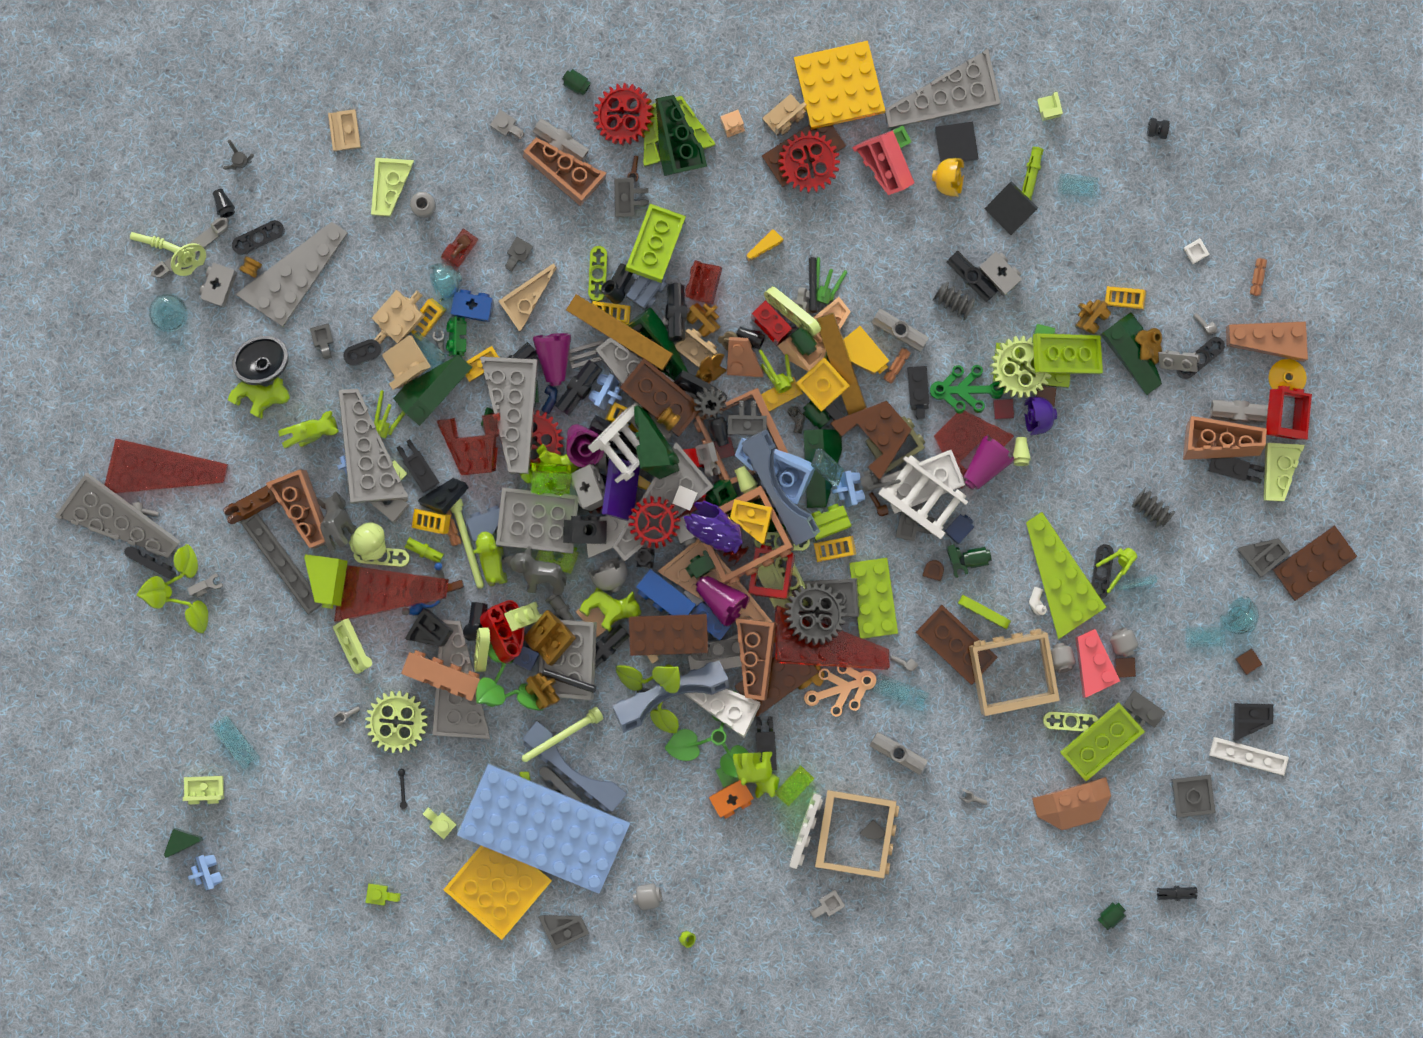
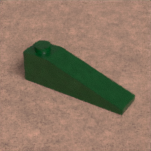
(677, 143)
(654, 329)
(1122, 341)
(427, 391)
(831, 442)
(654, 451)

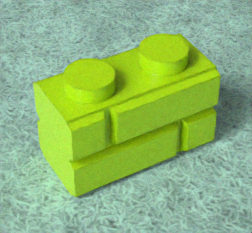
(831, 521)

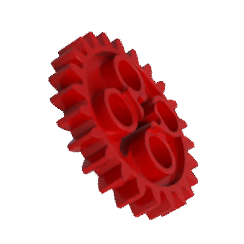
(621, 131)
(825, 158)
(544, 426)

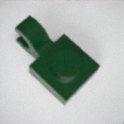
(954, 556)

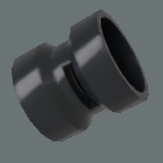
(1153, 128)

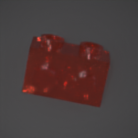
(703, 282)

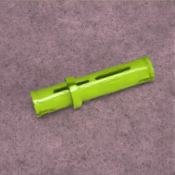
(1032, 171)

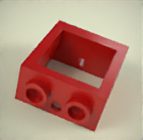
(775, 329)
(1301, 413)
(768, 592)

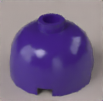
(1039, 415)

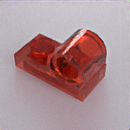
(459, 259)

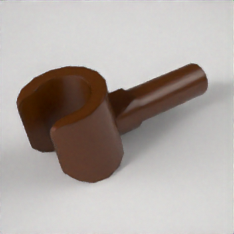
(634, 168)
(463, 242)
(881, 510)

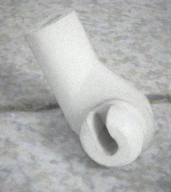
(1035, 602)

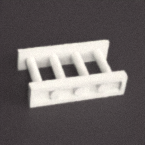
(611, 433)
(921, 515)

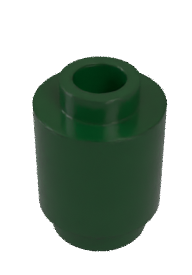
(576, 82)
(803, 341)
(815, 416)
(977, 557)
(1112, 915)

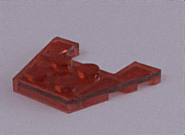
(964, 433)
(473, 453)

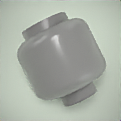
(422, 198)
(1123, 641)
(1062, 658)
(647, 896)

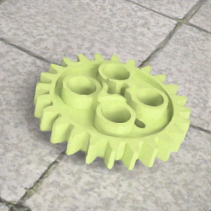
(1012, 381)
(398, 704)

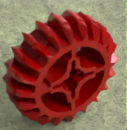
(665, 535)

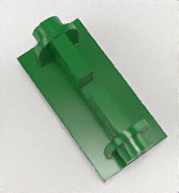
(456, 327)

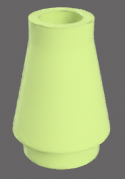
(1021, 452)
(745, 480)

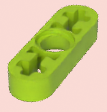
(603, 259)
(984, 611)

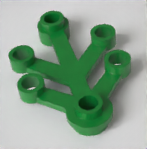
(964, 390)

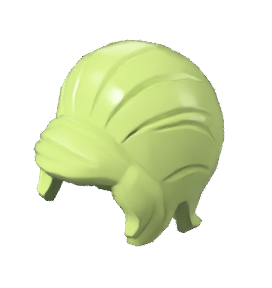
(368, 541)

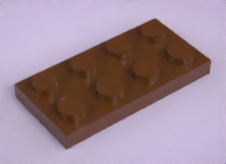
(772, 156)
(657, 393)
(1314, 563)
(668, 634)
(952, 642)
(782, 681)

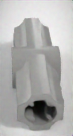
(560, 139)
(911, 336)
(1239, 410)
(887, 746)

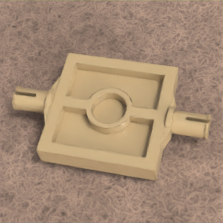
(398, 316)

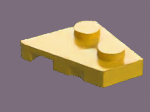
(752, 518)

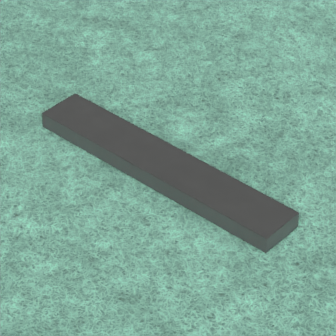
(281, 562)

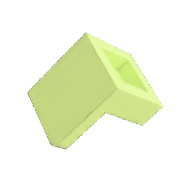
(1050, 107)

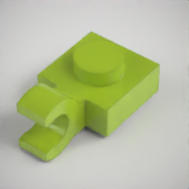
(378, 894)

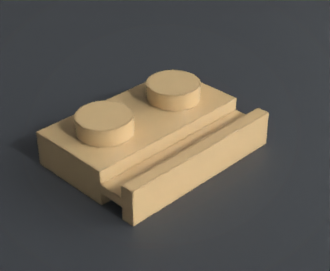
(344, 130)

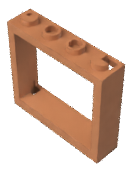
(755, 394)
(765, 560)

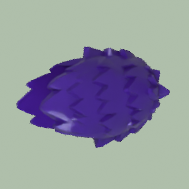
(714, 527)

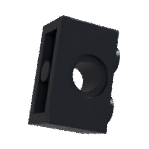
(574, 530)

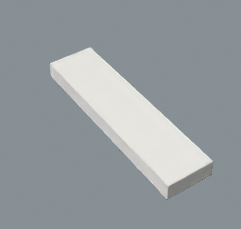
(1248, 756)

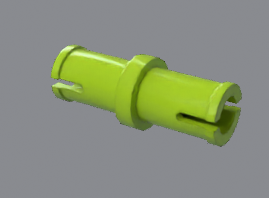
(424, 550)

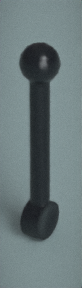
(401, 772)

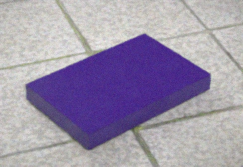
(620, 496)

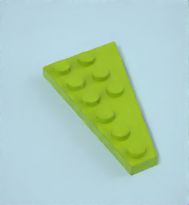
(1065, 584)

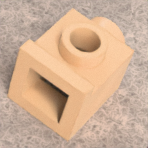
(732, 123)

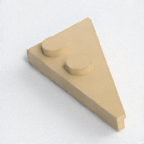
(523, 299)

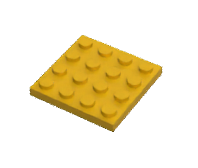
(839, 85)
(496, 889)

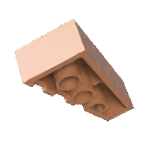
(566, 172)
(1276, 339)
(1221, 439)
(301, 505)
(756, 653)
(440, 675)

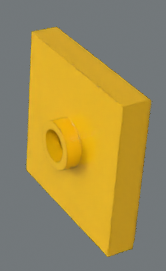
(822, 384)

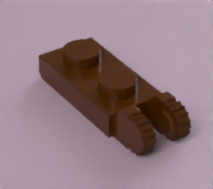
(250, 505)

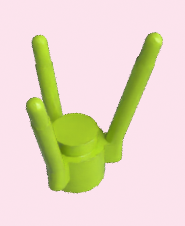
(781, 382)
(382, 426)
(1125, 559)

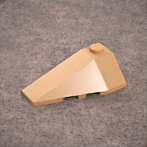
(808, 362)

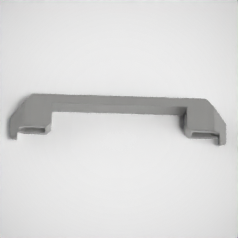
(217, 228)

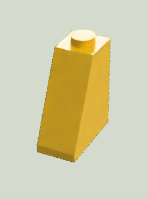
(865, 352)

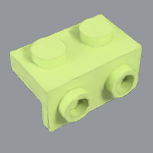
(203, 788)

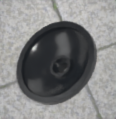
(255, 355)

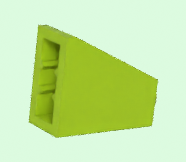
(326, 579)

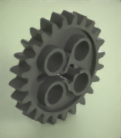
(815, 630)

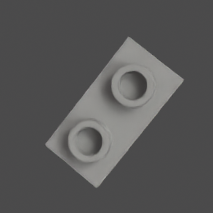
(1177, 361)

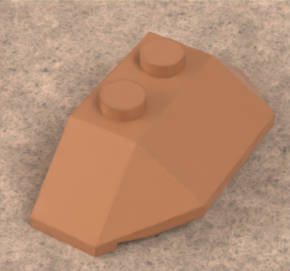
(1073, 804)

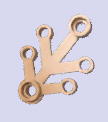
(844, 688)

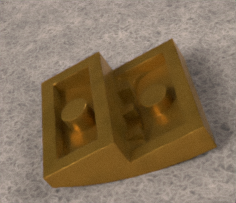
(549, 637)

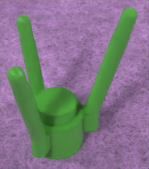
(823, 292)

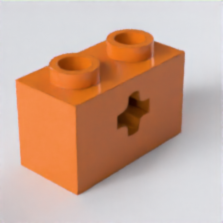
(720, 799)

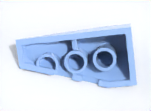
(791, 472)

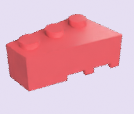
(886, 161)
(1094, 664)

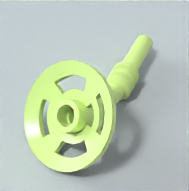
(185, 254)

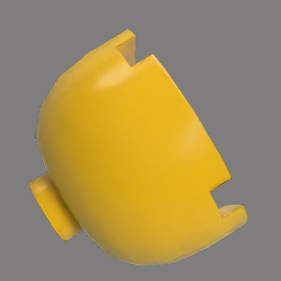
(948, 177)

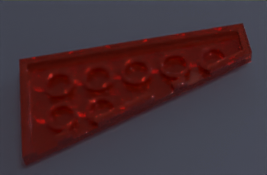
(146, 468)
(842, 651)

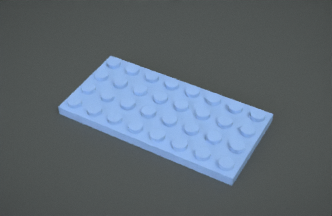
(543, 828)

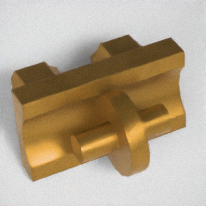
(1090, 313)
(707, 318)
(543, 689)

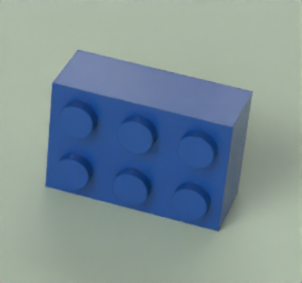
(664, 595)

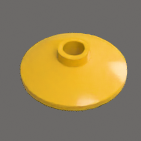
(1287, 366)

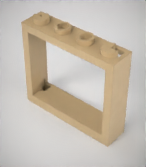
(1019, 703)
(887, 847)

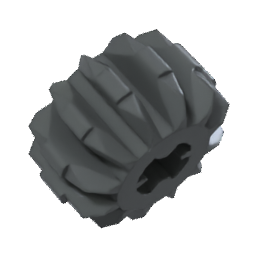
(703, 407)

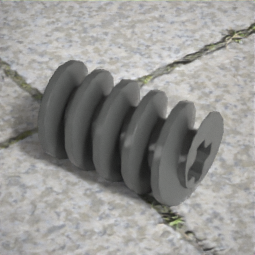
(955, 300)
(1152, 508)

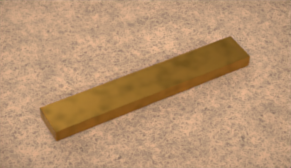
(619, 332)
(841, 362)

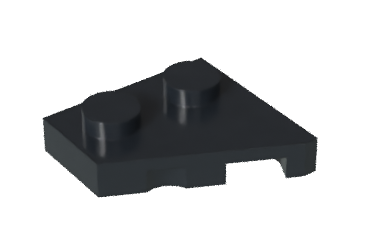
(444, 496)
(429, 629)
(1250, 718)

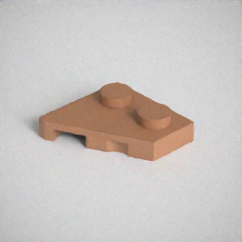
(742, 359)

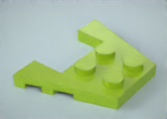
(650, 151)

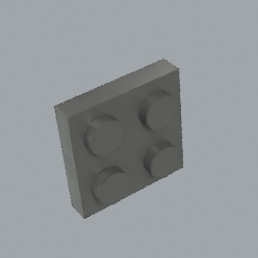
(1193, 796)

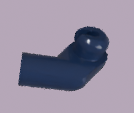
(551, 400)

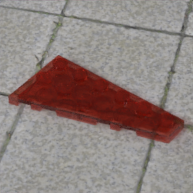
(379, 591)

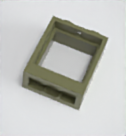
(918, 439)

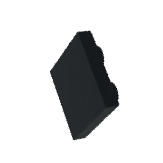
(957, 141)
(1011, 208)

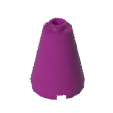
(553, 356)
(577, 446)
(987, 463)
(722, 599)

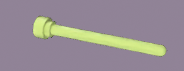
(456, 509)
(593, 716)

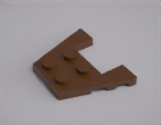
(882, 427)

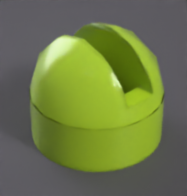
(691, 940)

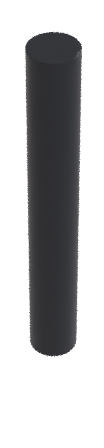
(812, 285)
(568, 680)

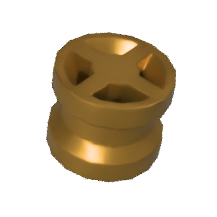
(250, 267)
(668, 419)

